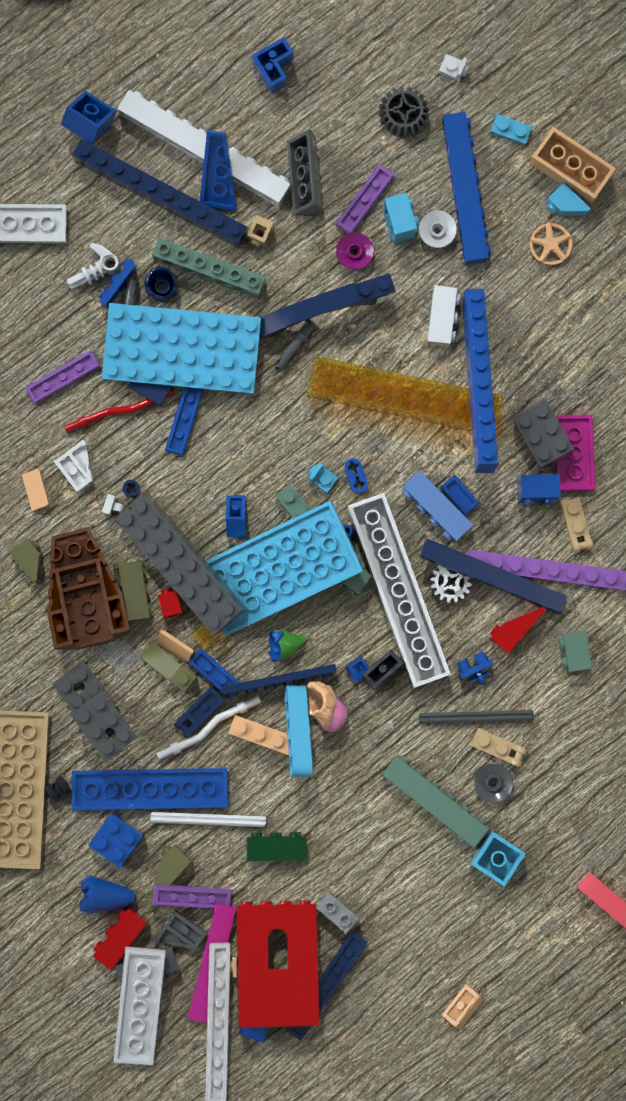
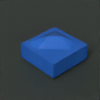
(356, 669)

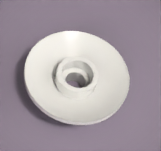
(438, 220)

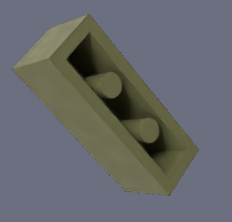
(131, 583)

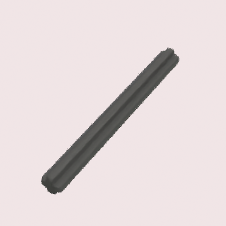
(480, 716)

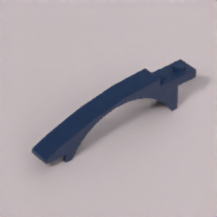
(347, 296)

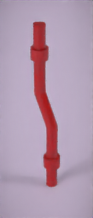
(84, 421)

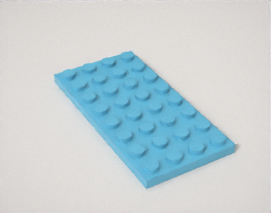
(181, 348)
(287, 564)

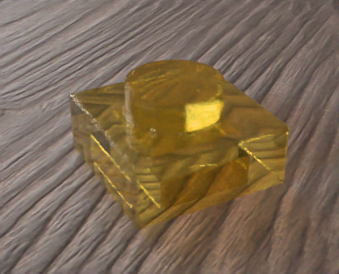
(204, 636)

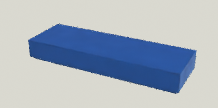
(212, 670)

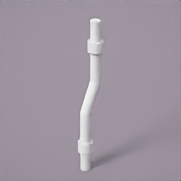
(176, 748)

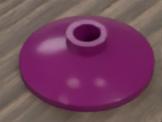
(358, 242)

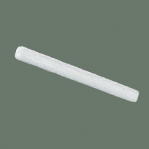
(208, 819)

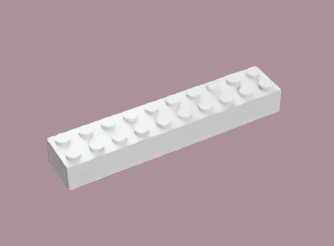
(398, 590)

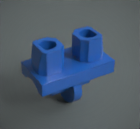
(482, 663)

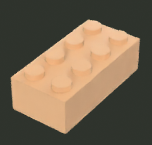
(572, 164)

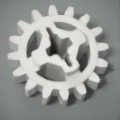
(456, 589)

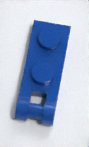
(118, 283)

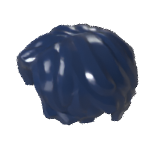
(161, 284)

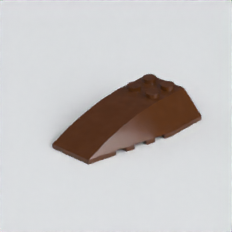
(83, 594)

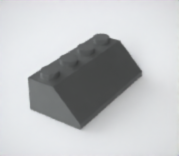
(304, 174)

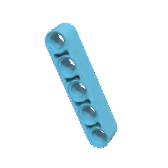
(298, 731)

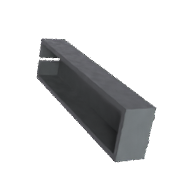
(181, 563)

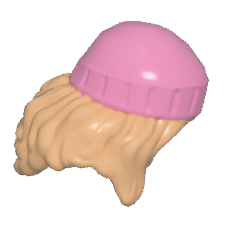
(325, 707)

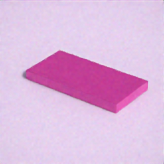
(577, 469)

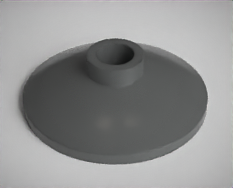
(503, 785)

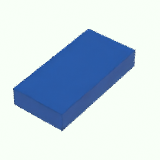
(459, 495)

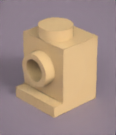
(260, 225)

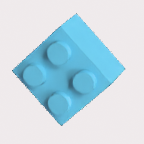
(400, 218)
(497, 858)

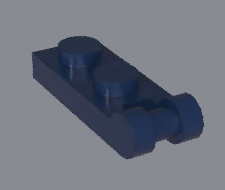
(199, 711)

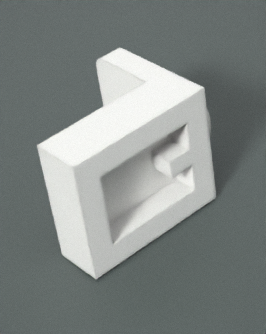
(453, 67)

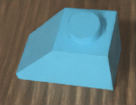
(566, 203)

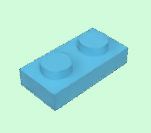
(510, 129)

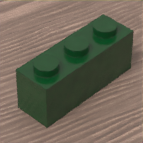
(276, 847)

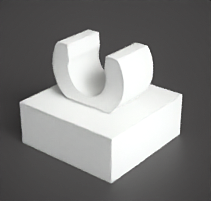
(111, 505)

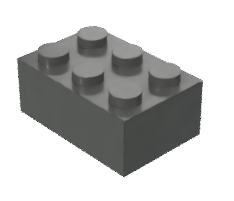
(543, 435)

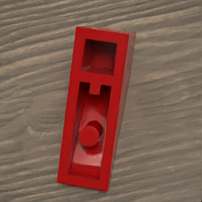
(512, 631)

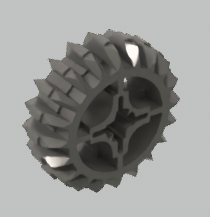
(411, 110)

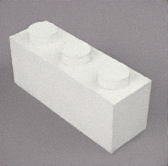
(443, 316)

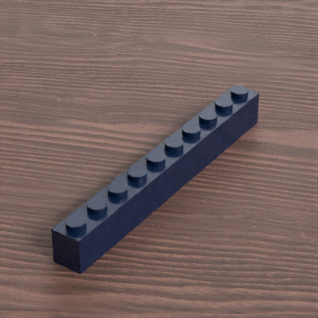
(160, 193)

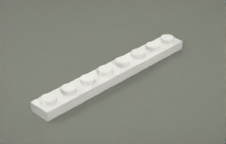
(217, 1021)

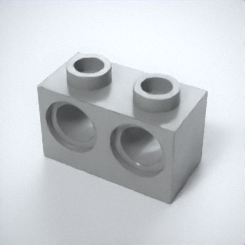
(337, 912)

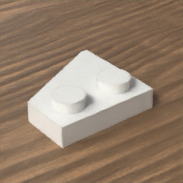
(76, 466)

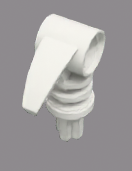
(97, 270)

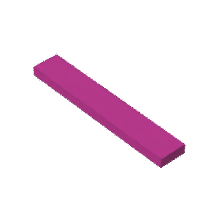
(218, 933)

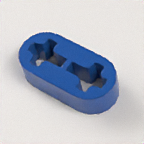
(360, 474)

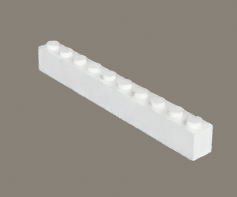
(192, 142)

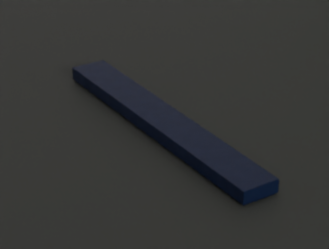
(493, 576)

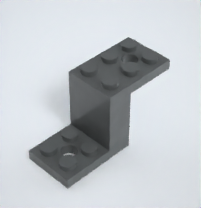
(95, 711)

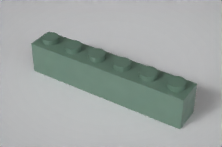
(434, 801)

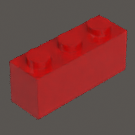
(119, 937)

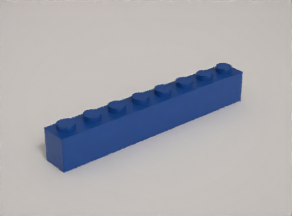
(465, 190)

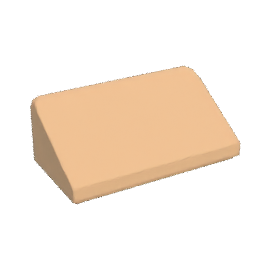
(36, 490)
(174, 646)
(463, 1007)

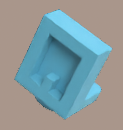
(322, 477)

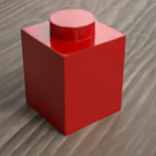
(170, 603)

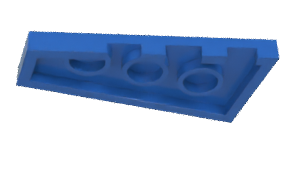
(217, 175)

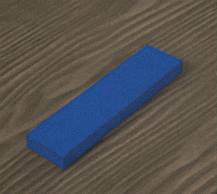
(184, 421)

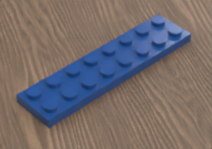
(149, 788)

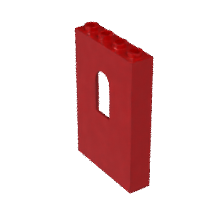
(277, 995)

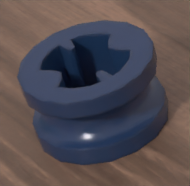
(125, 489)

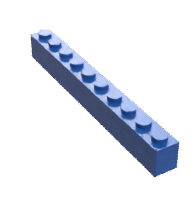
(479, 381)

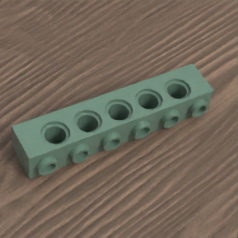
(208, 268)

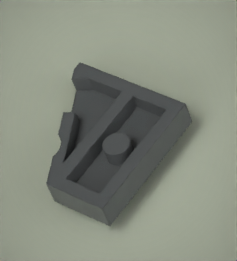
(180, 932)

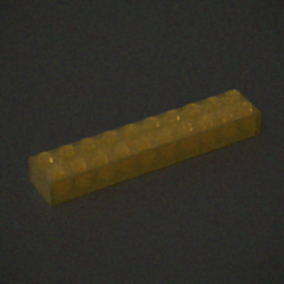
(393, 393)

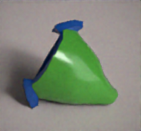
(284, 644)

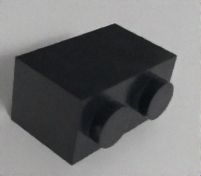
(383, 671)

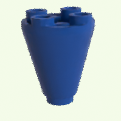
(104, 896)

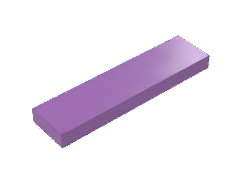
(364, 199)
(62, 377)
(190, 896)

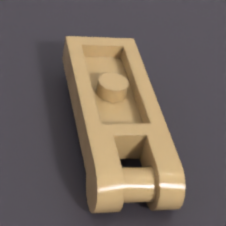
(576, 524)
(498, 747)

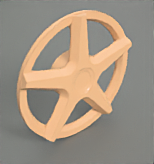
(551, 243)

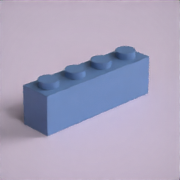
(436, 506)

